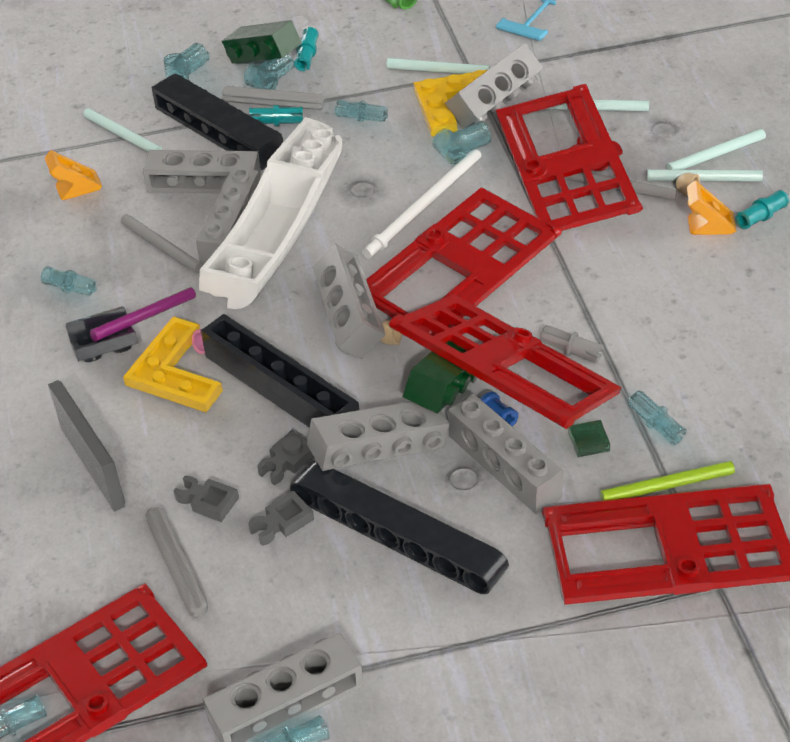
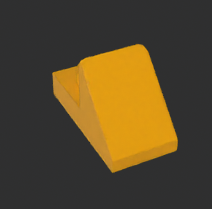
(72, 176)
(708, 213)

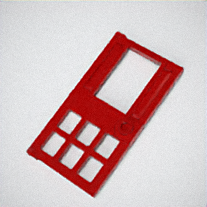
(594, 153)
(481, 270)
(496, 354)
(676, 533)
(79, 682)

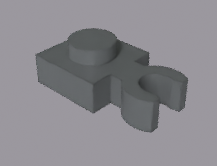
(288, 454)
(209, 500)
(283, 515)

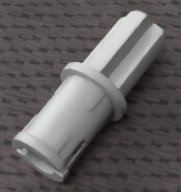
(571, 343)

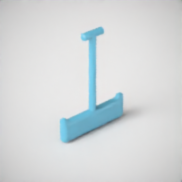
(523, 29)

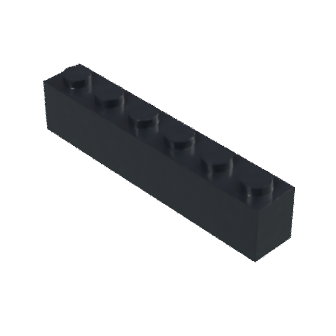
(214, 118)
(272, 372)

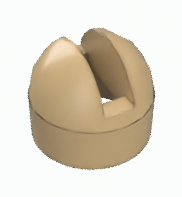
(685, 180)
(392, 337)

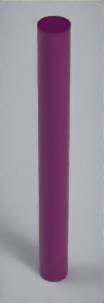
(142, 314)

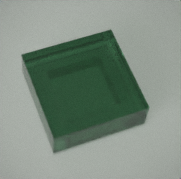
(589, 438)

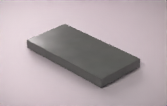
(87, 445)

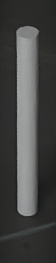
(639, 187)
(161, 243)

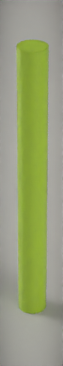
(668, 481)

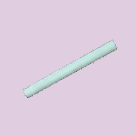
(432, 66)
(614, 105)
(119, 130)
(717, 150)
(707, 175)

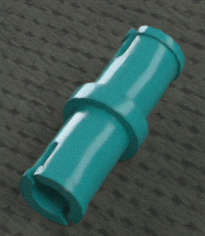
(307, 49)
(277, 115)
(762, 209)

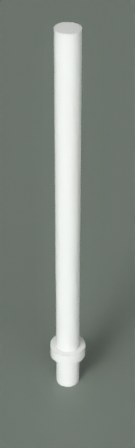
(381, 240)

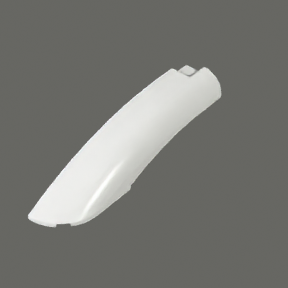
(273, 215)

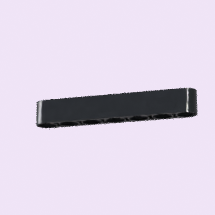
(401, 528)

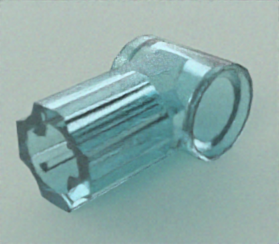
(186, 62)
(267, 74)
(457, 144)

